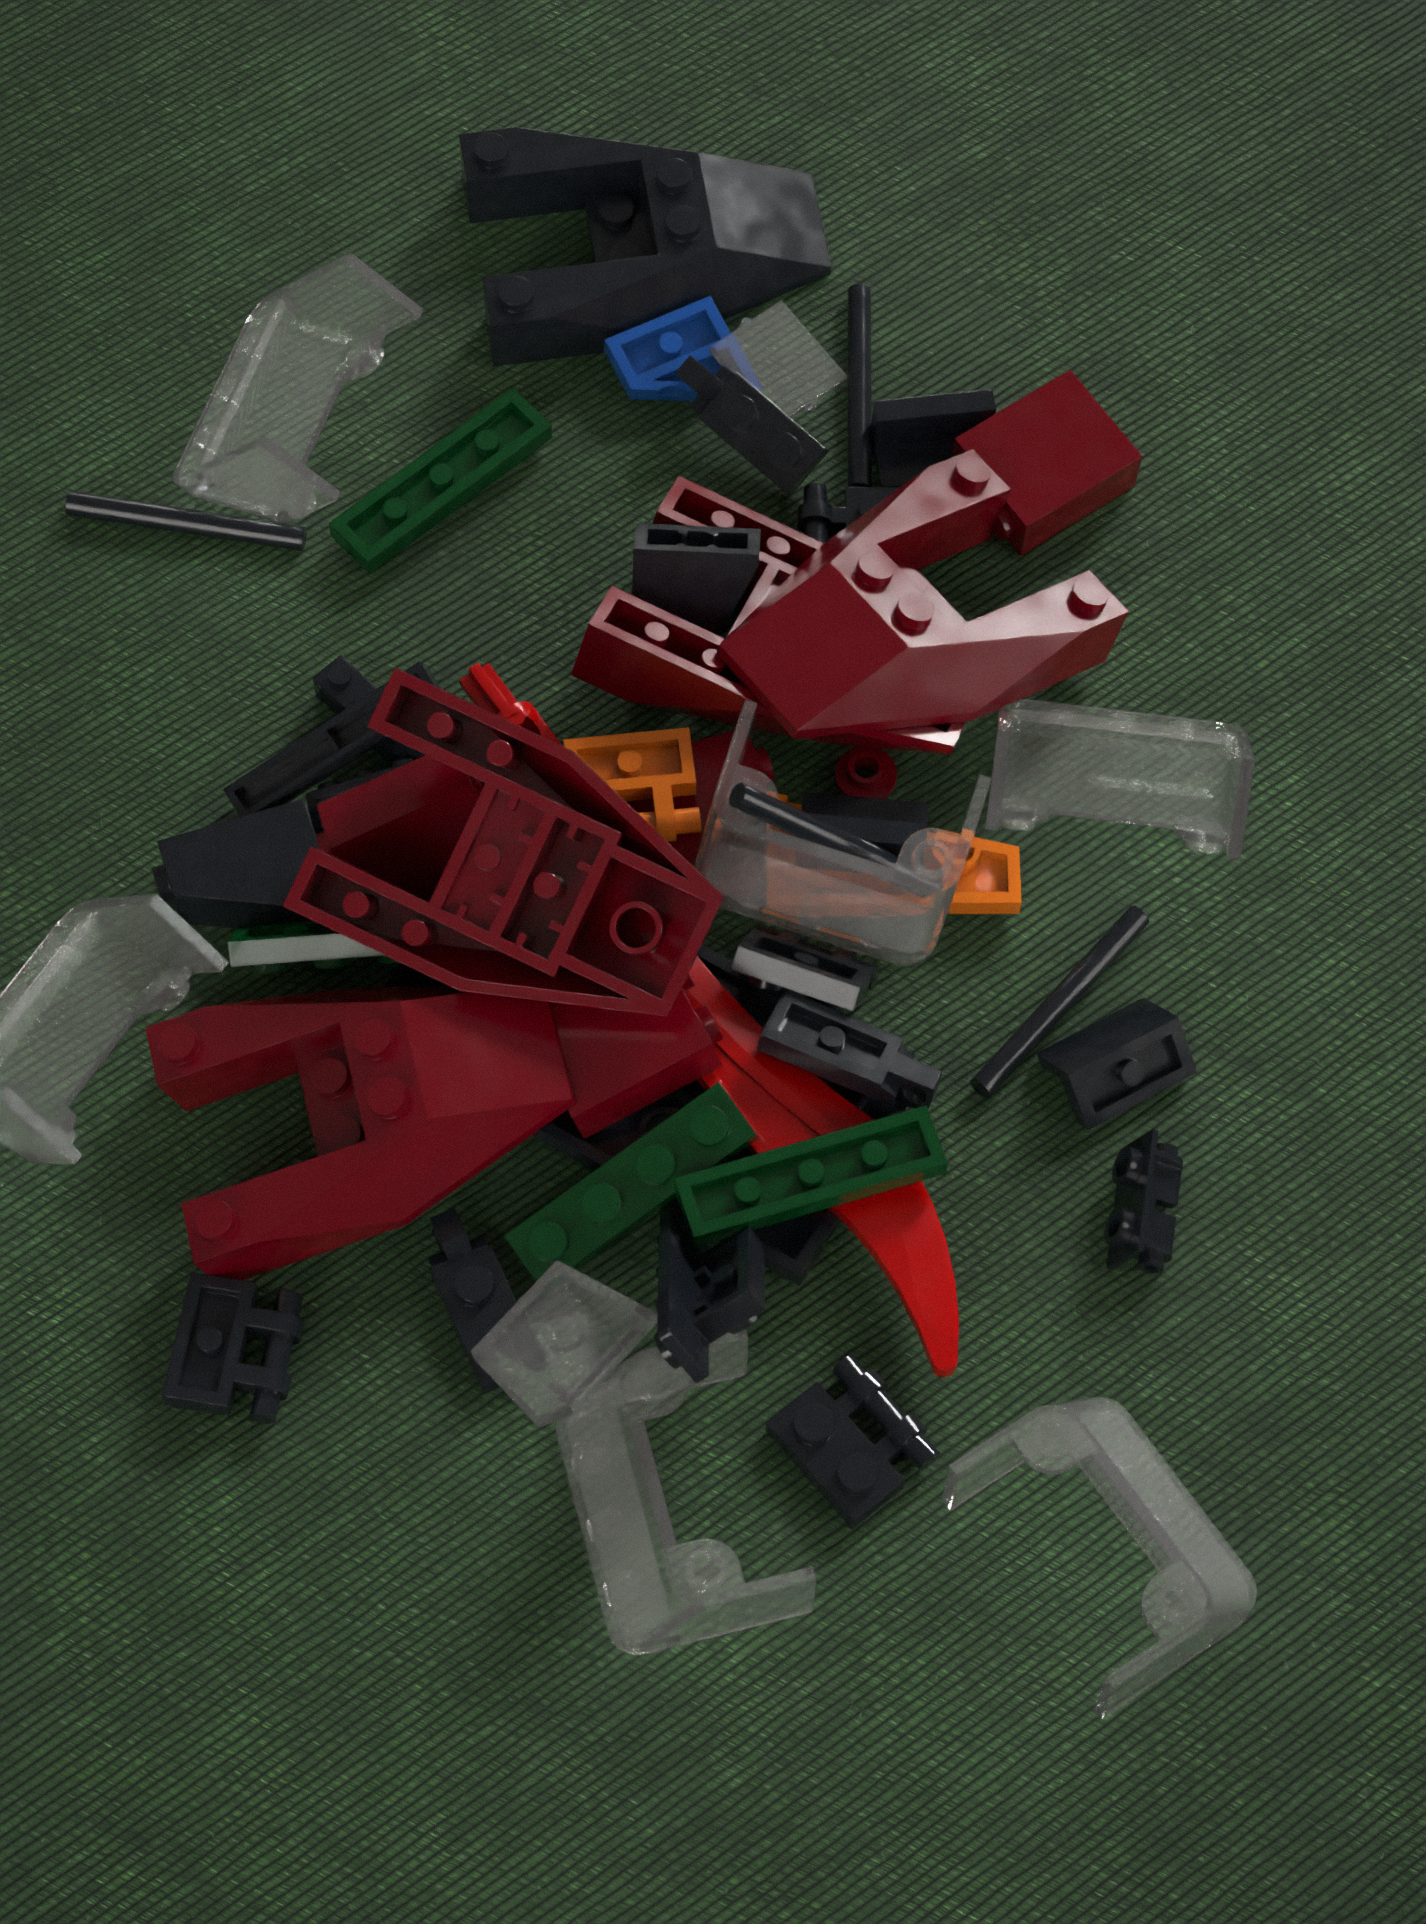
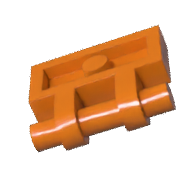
(647, 767)

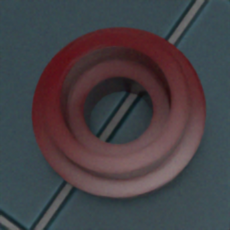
(871, 758)

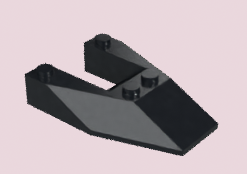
(659, 232)

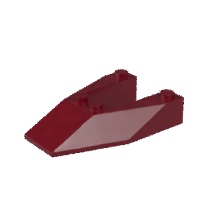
(875, 647)
(674, 663)
(548, 887)
(400, 1098)

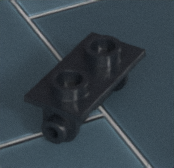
(1144, 1176)

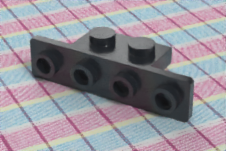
(704, 1291)

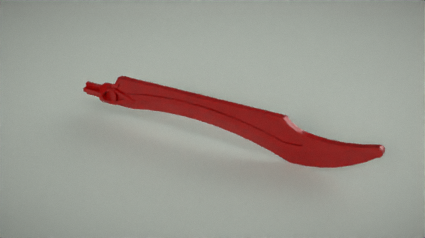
(796, 1105)

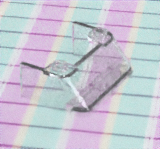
(282, 387)
(1122, 771)
(826, 891)
(76, 1004)
(1200, 1581)
(645, 1582)

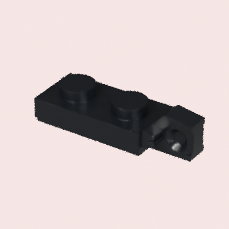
(752, 425)
(847, 1052)
(469, 1287)

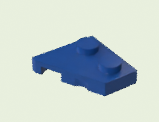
(653, 351)

